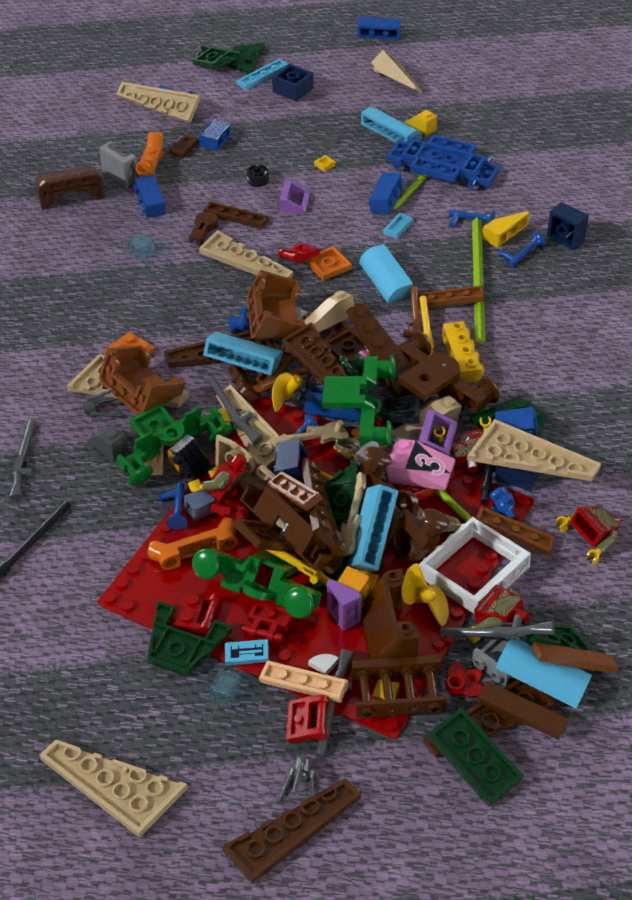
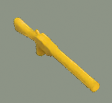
(425, 319)
(315, 574)

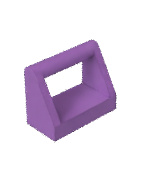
(288, 206)
(433, 417)
(348, 610)

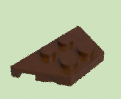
(345, 342)

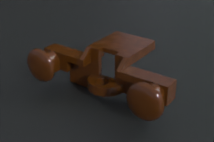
(424, 532)

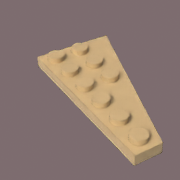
(89, 383)
(517, 449)
(117, 787)

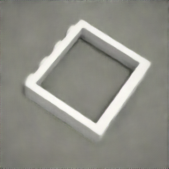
(473, 528)

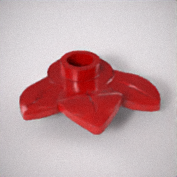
(466, 680)

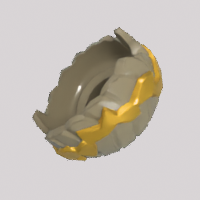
(347, 447)

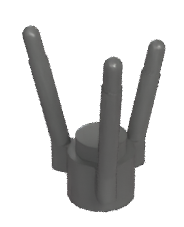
(92, 404)
(300, 772)

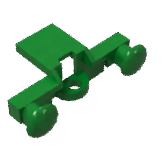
(345, 393)
(158, 428)
(237, 573)

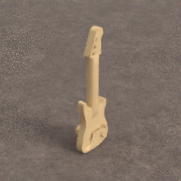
(326, 433)
(349, 530)

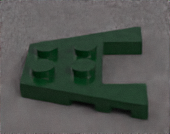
(515, 403)
(178, 649)

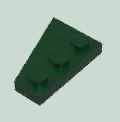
(564, 636)

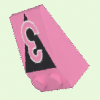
(419, 465)

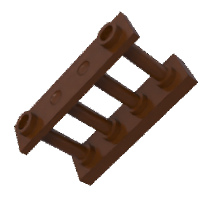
(396, 668)

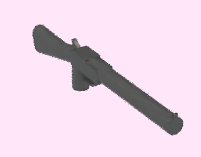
(240, 421)
(18, 470)
(502, 632)
(344, 662)

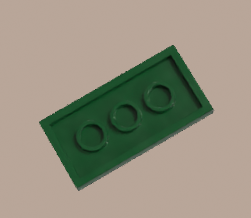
(475, 756)

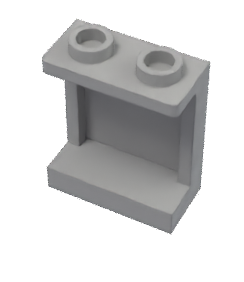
(118, 167)
(488, 657)

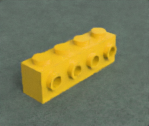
(462, 349)

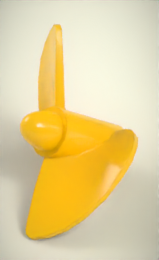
(284, 389)
(415, 590)

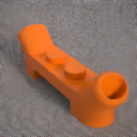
(151, 155)
(171, 554)

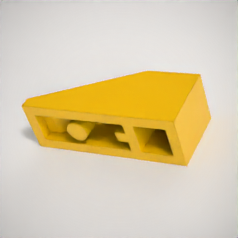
(504, 228)

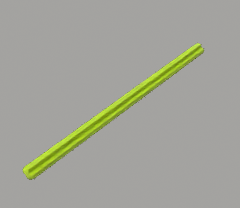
(478, 279)

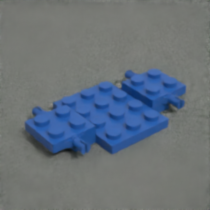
(444, 160)

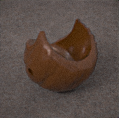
(407, 548)

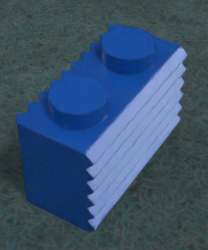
(215, 134)

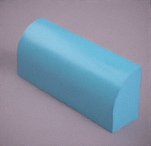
(388, 126)
(386, 273)
(242, 353)
(373, 528)
(556, 680)

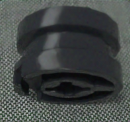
(257, 175)

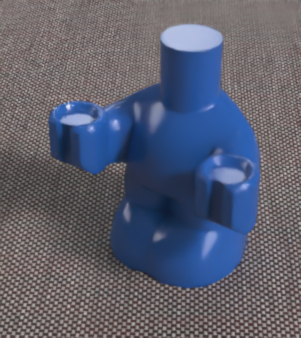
(239, 323)
(503, 501)

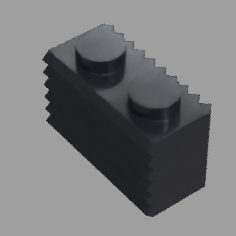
(191, 458)

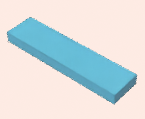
(261, 74)

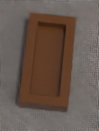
(184, 146)

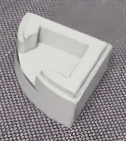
(323, 663)

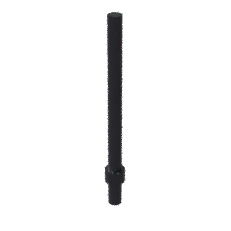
(301, 391)
(486, 486)
(5, 567)

